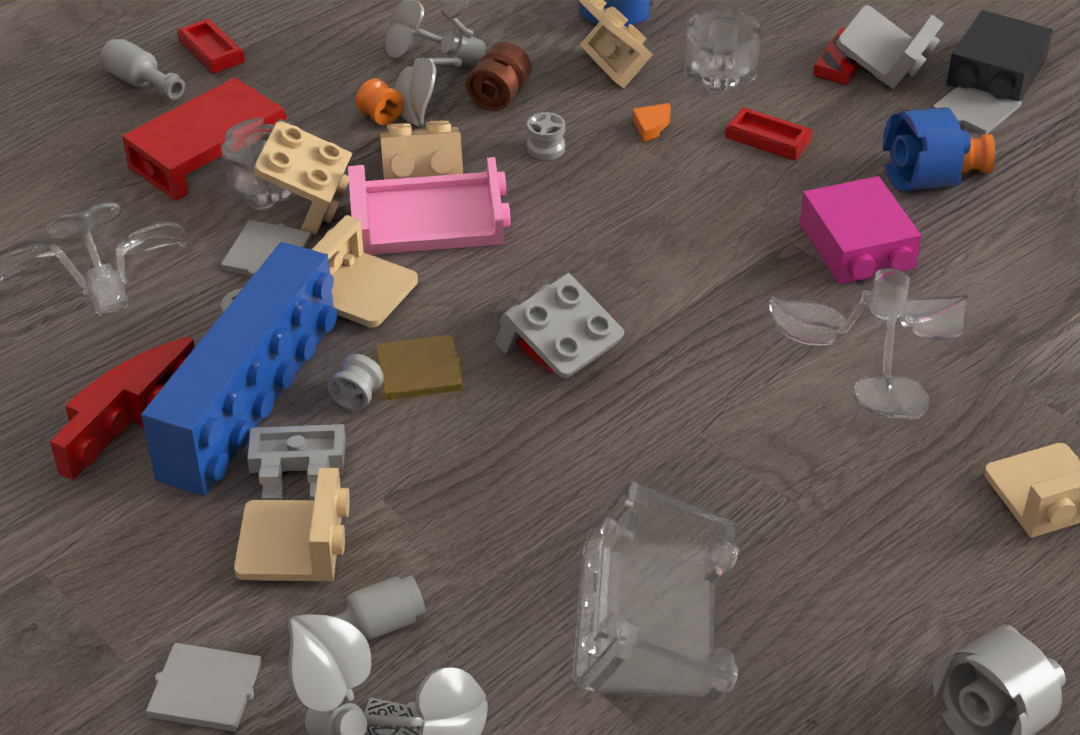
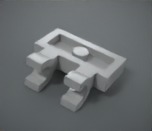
(294, 449)

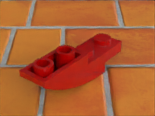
(112, 403)

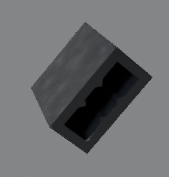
(999, 55)

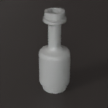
(139, 68)
(384, 606)

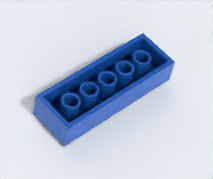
(239, 369)

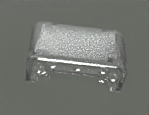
(651, 599)

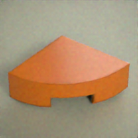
(651, 120)

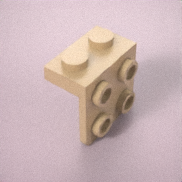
(613, 45)
(421, 151)
(305, 168)
(363, 285)
(1039, 487)
(294, 536)

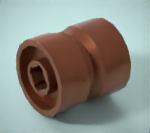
(498, 76)

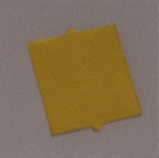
(420, 367)

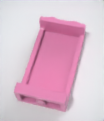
(430, 210)

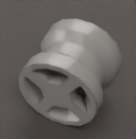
(546, 136)
(355, 382)

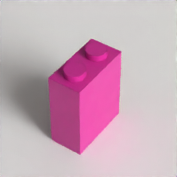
(859, 229)

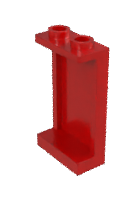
(193, 134)

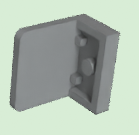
(885, 47)
(560, 326)

